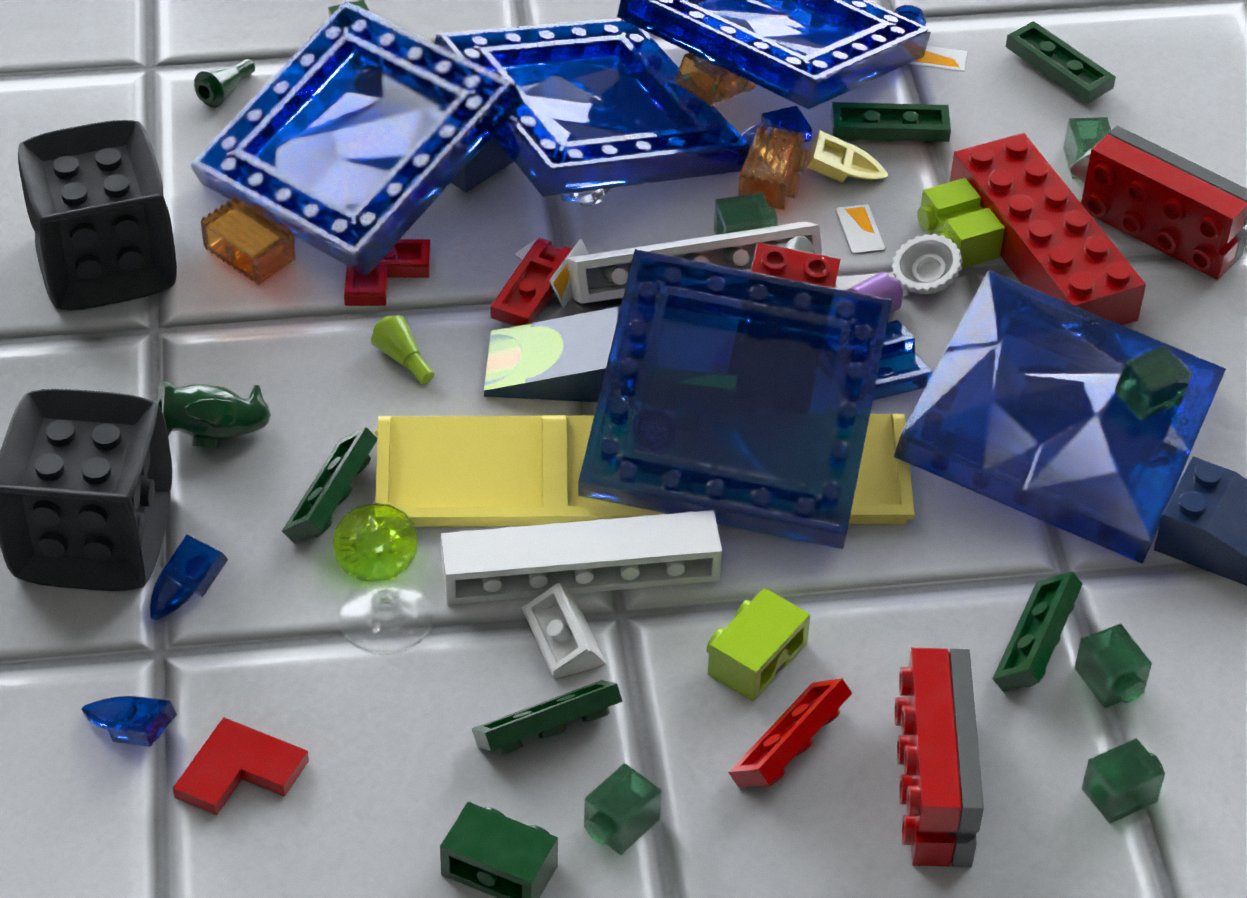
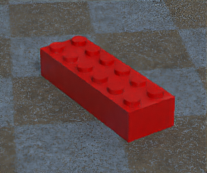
(1048, 232)

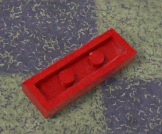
(790, 734)

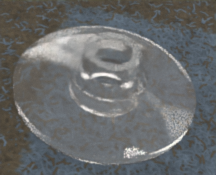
(386, 617)

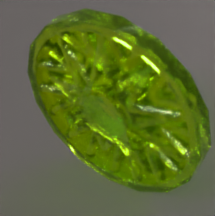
(375, 542)

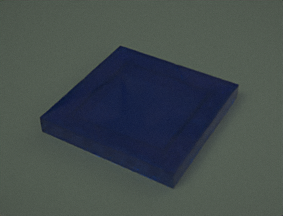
(787, 46)
(599, 107)
(357, 135)
(736, 398)
(1035, 422)

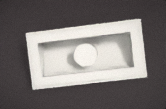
(562, 632)

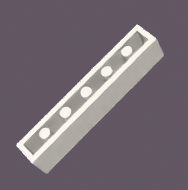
(606, 273)
(581, 556)

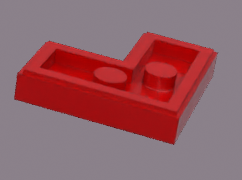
(405, 260)
(235, 755)

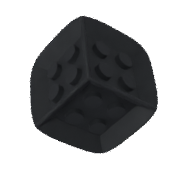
(98, 214)
(84, 489)

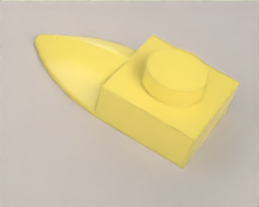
(841, 159)

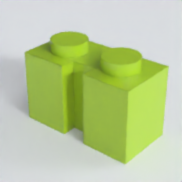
(956, 213)
(757, 643)

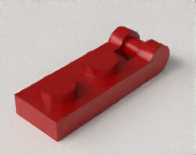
(529, 285)

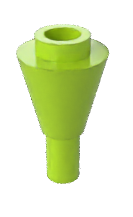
(396, 340)

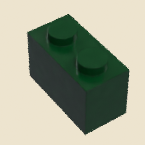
(498, 854)

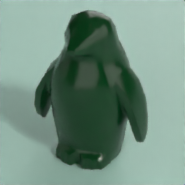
(211, 412)

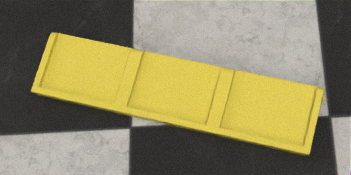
(530, 468)

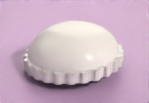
(927, 264)

